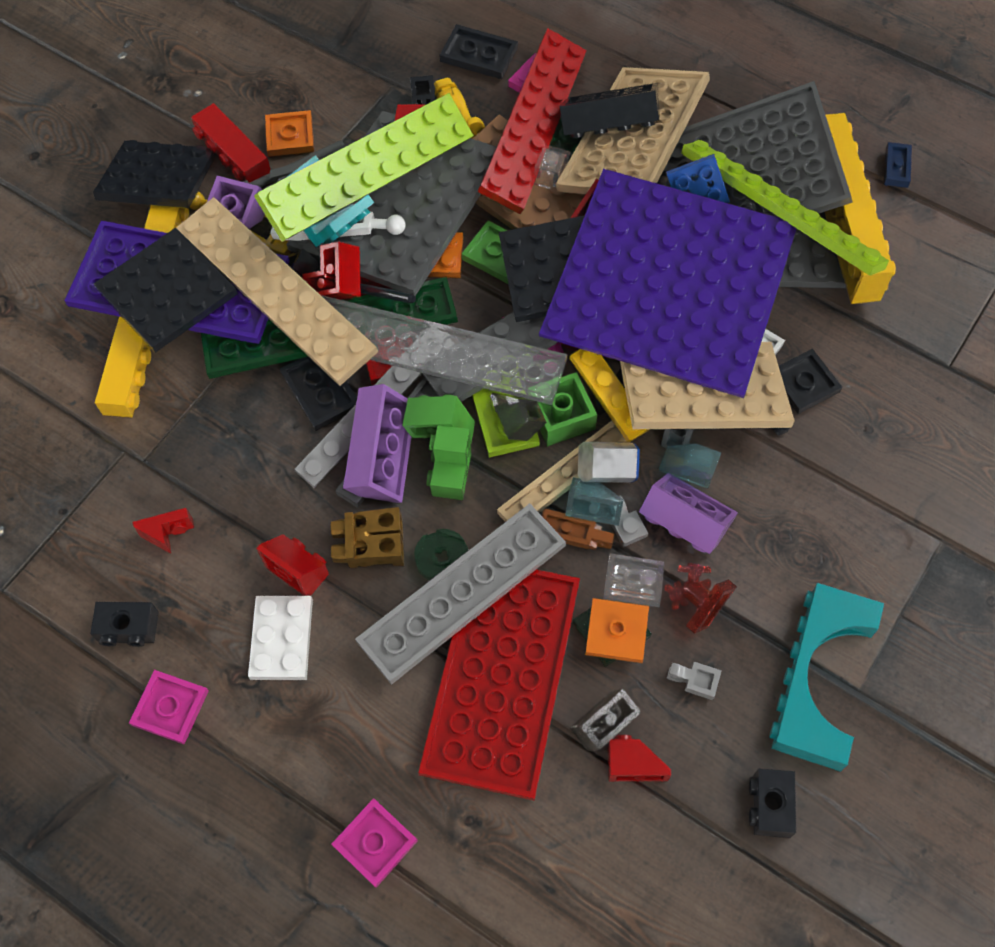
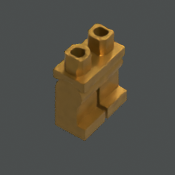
(369, 538)

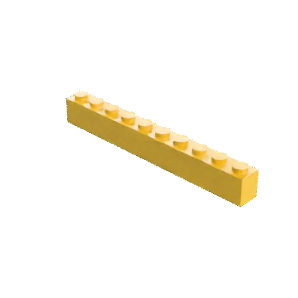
(128, 351)

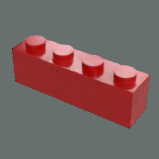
(230, 144)

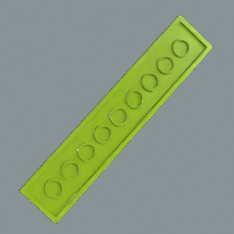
(363, 167)

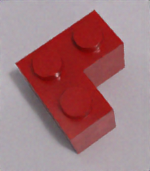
(338, 271)

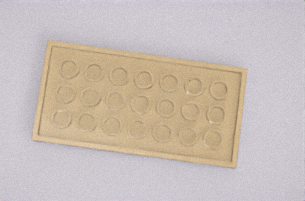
(639, 150)

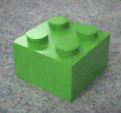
(570, 412)

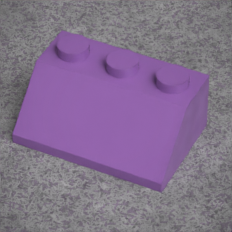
(687, 513)

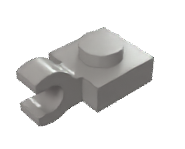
(630, 527)
(700, 678)

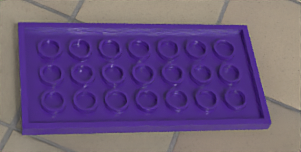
(116, 244)

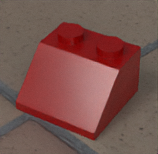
(293, 564)

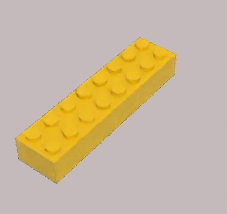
(858, 217)

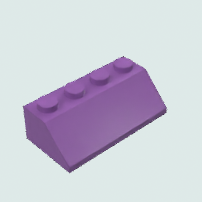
(378, 445)

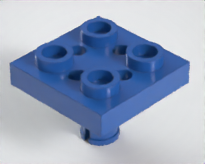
(696, 176)

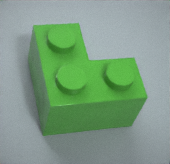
(427, 412)
(451, 462)

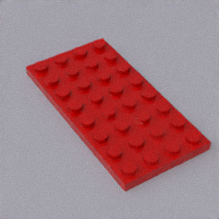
(502, 689)

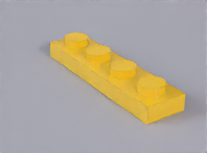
(607, 390)

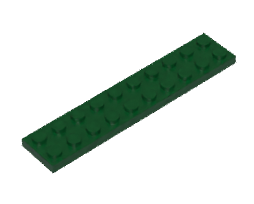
(231, 356)

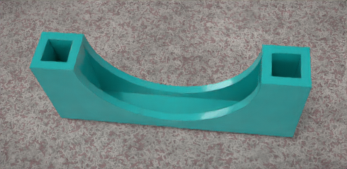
(801, 726)

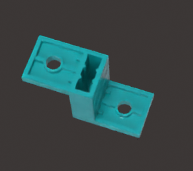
(339, 222)

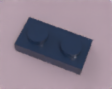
(898, 165)

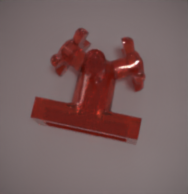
(697, 592)

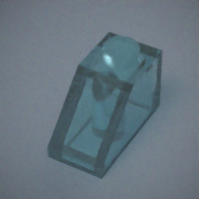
(691, 463)
(593, 502)

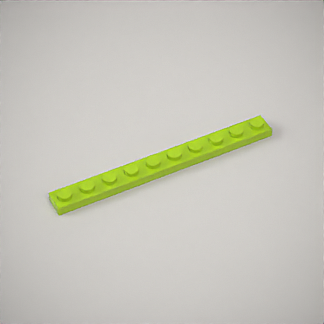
(790, 210)

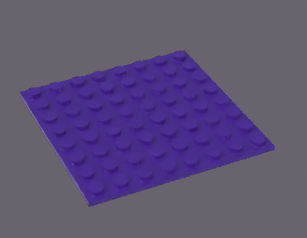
(670, 282)

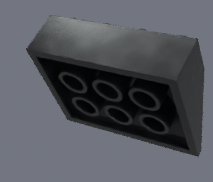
(610, 110)

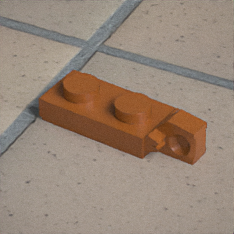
(578, 531)

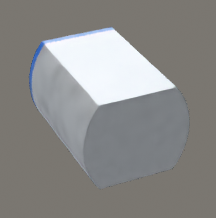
(608, 462)

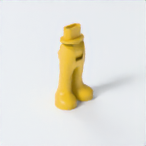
(446, 86)

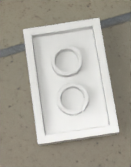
(280, 638)

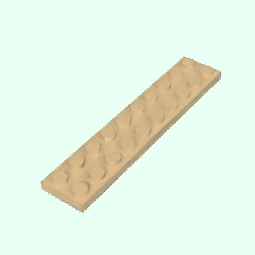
(278, 291)

